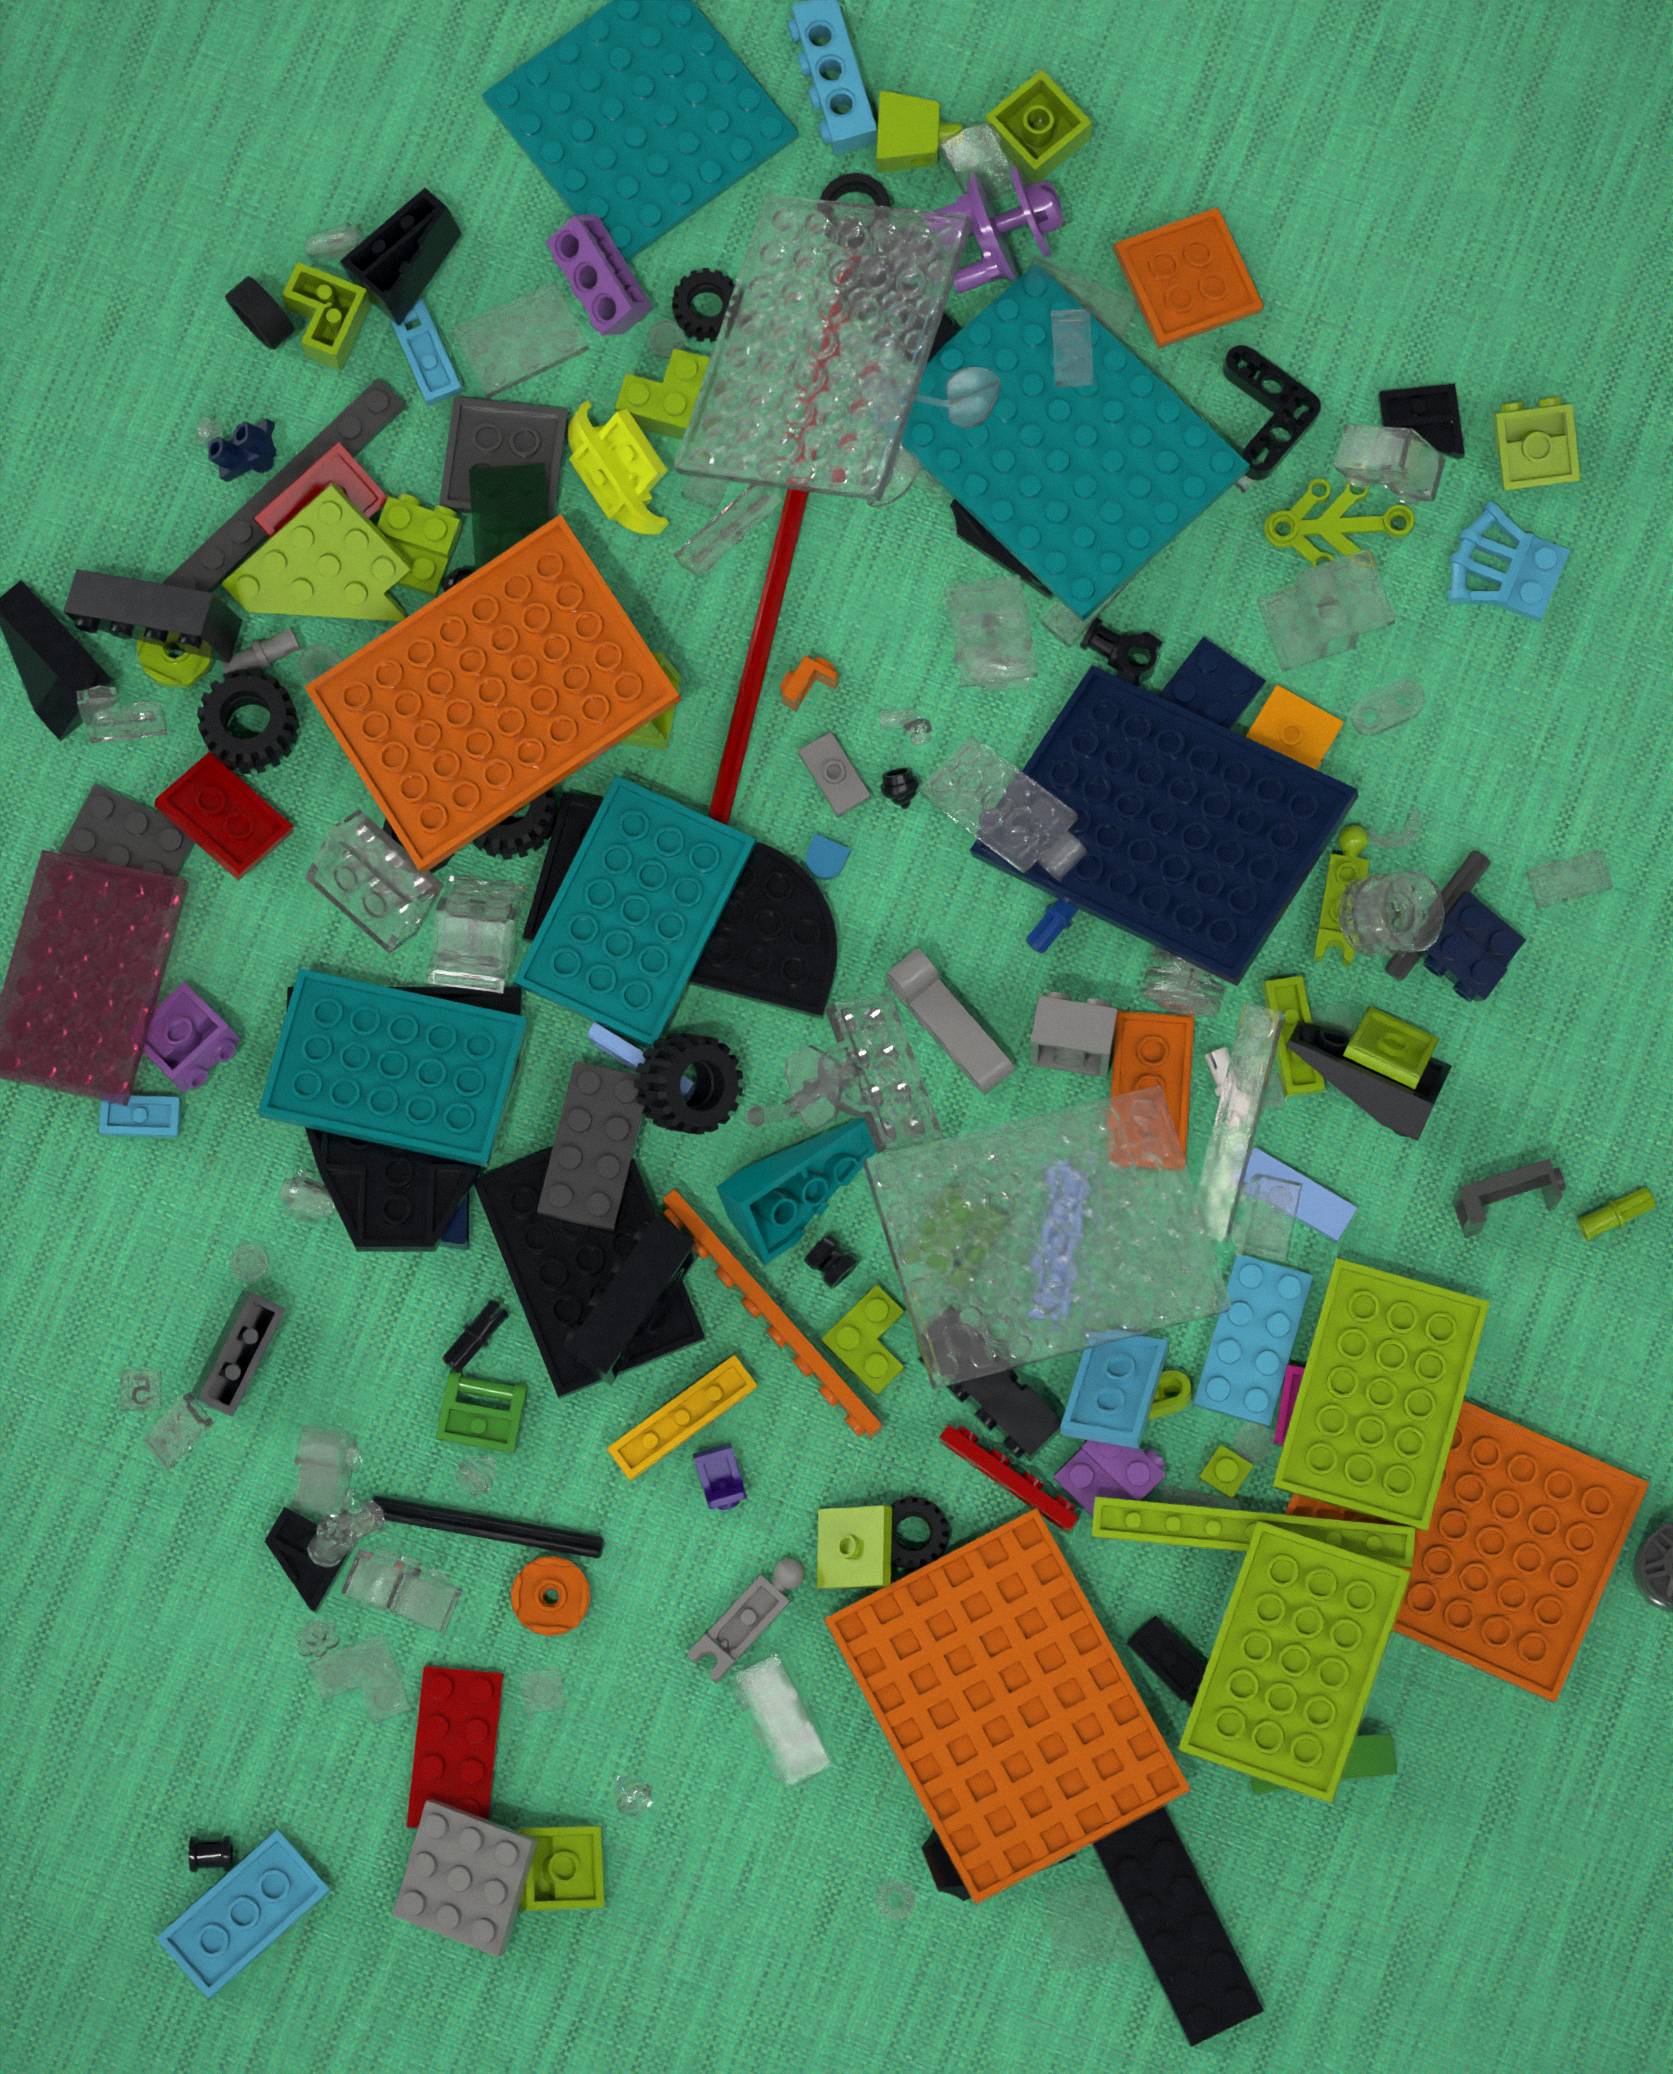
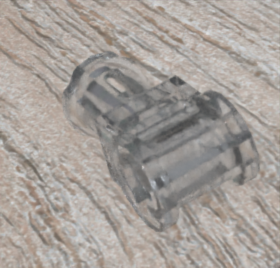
(341, 1532)

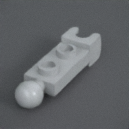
(748, 1618)

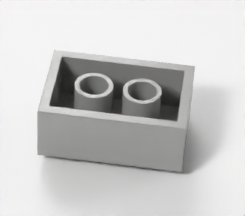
(1073, 1035)

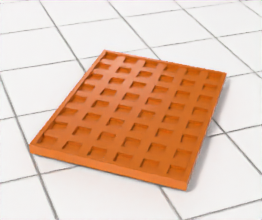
(1006, 1706)

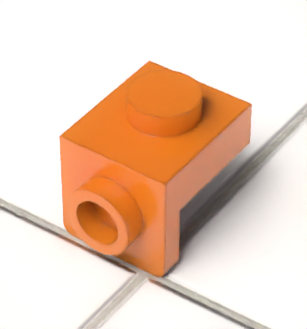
(798, 682)

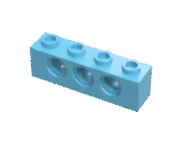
(857, 126)

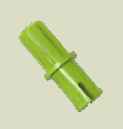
(1616, 1213)

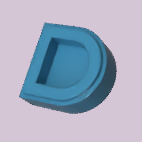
(826, 858)

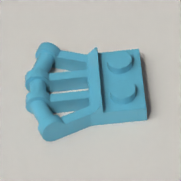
(1531, 573)

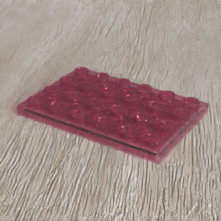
(86, 976)

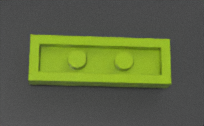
(1290, 997)

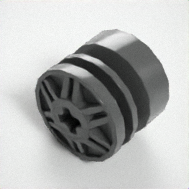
(1654, 1568)

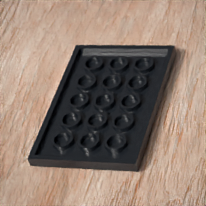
(564, 1263)

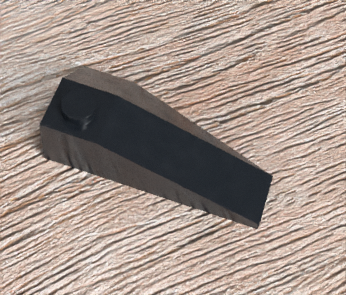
(48, 660)
(1383, 1098)

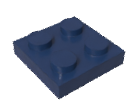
(1213, 685)

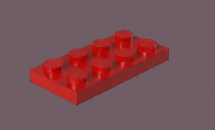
(455, 1741)

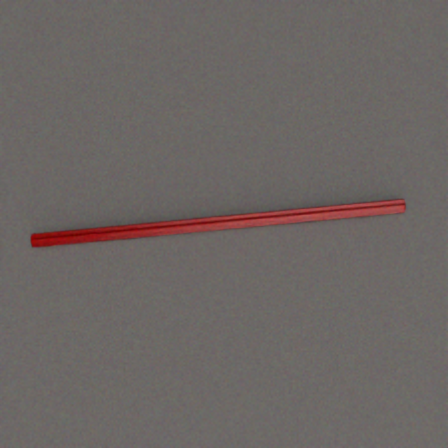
(757, 656)

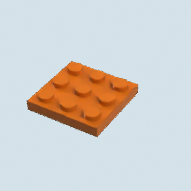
(1188, 277)

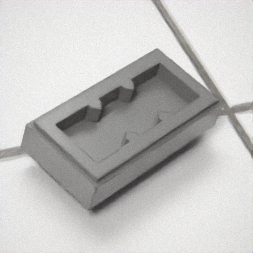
(834, 774)

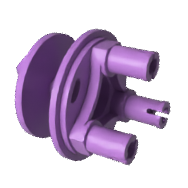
(1038, 208)

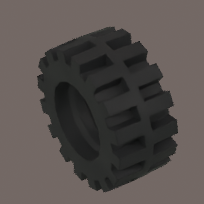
(690, 288)
(938, 1538)

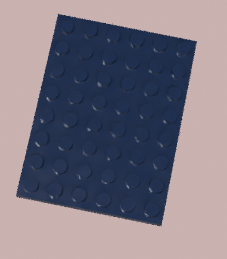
(1182, 824)

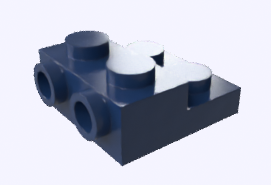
(1472, 948)

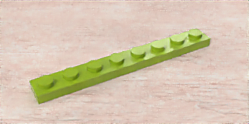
(1234, 1529)

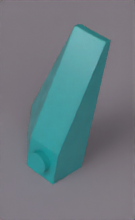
(783, 1192)

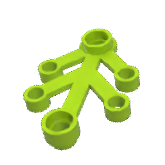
(1330, 524)

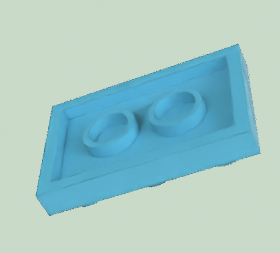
(1115, 1391)

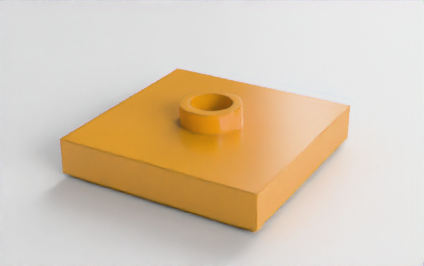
(1295, 728)

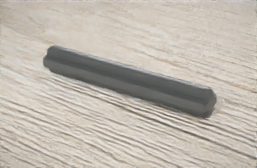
(1462, 881)

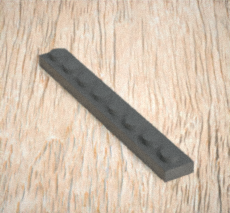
(240, 534)

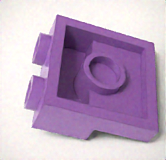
(188, 1039)
(1110, 1473)

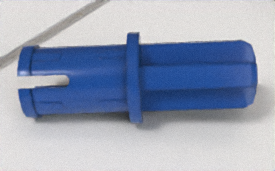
(1051, 925)

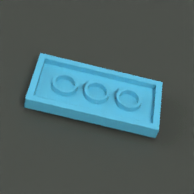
(1253, 1341)
(243, 1914)

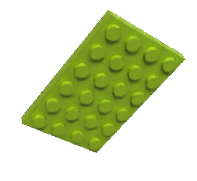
(1381, 1395)
(1295, 1662)

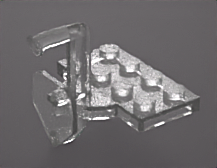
(875, 1068)

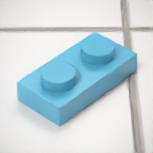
(142, 1117)

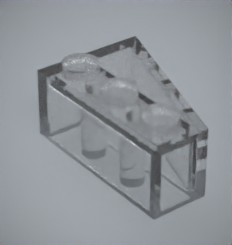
(781, 1722)

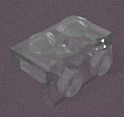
(979, 151)
(1267, 1217)

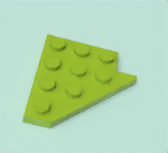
(323, 566)

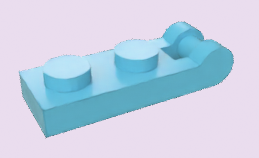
(427, 356)

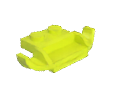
(617, 468)

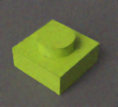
(1225, 1472)

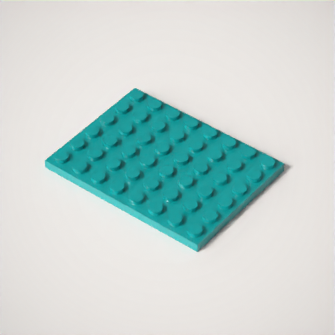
(1068, 475)

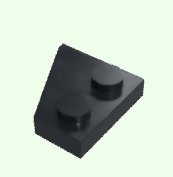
(1427, 410)
(289, 1545)

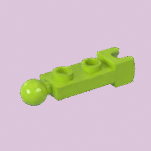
(1341, 872)

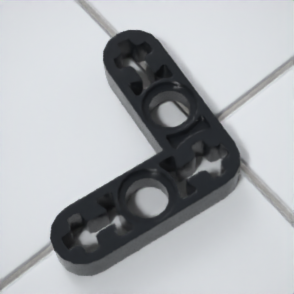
(1281, 404)

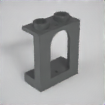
(1471, 1197)

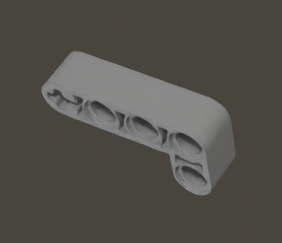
(948, 1022)

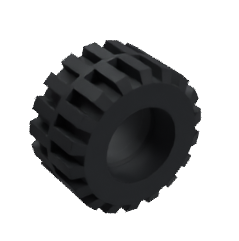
(244, 691)
(523, 834)
(715, 1085)

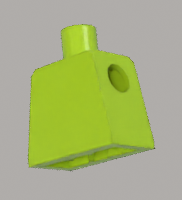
(909, 132)

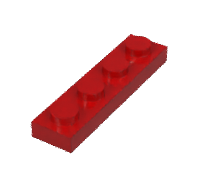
(1023, 1487)

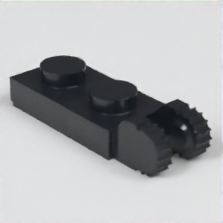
(1168, 1659)

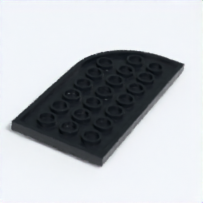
(769, 942)

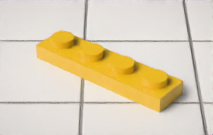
(682, 1418)

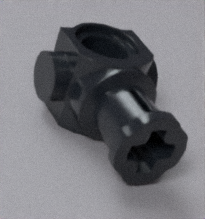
(1120, 648)

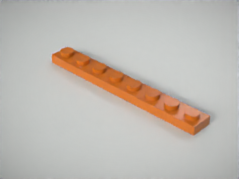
(781, 1329)

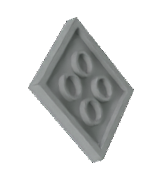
(465, 1877)

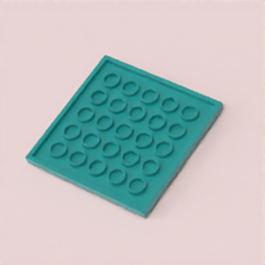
(640, 117)

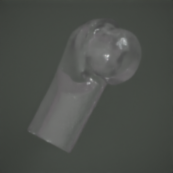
(910, 721)

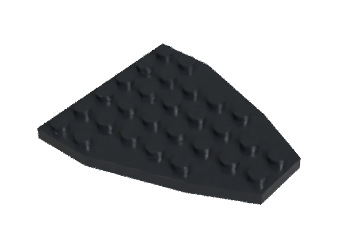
(397, 1195)

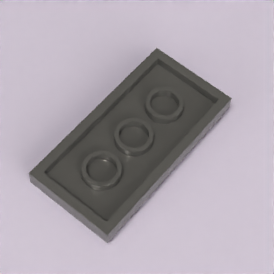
(593, 1147)

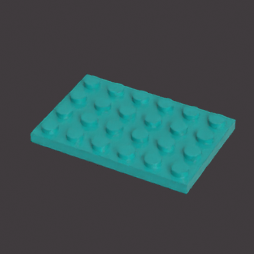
(635, 911)
(393, 1067)

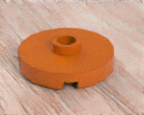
(547, 1575)

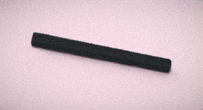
(490, 1527)

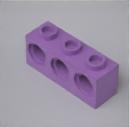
(614, 279)

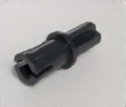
(474, 1337)

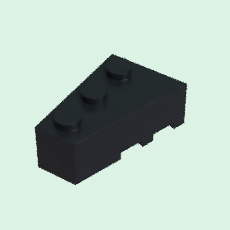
(403, 254)

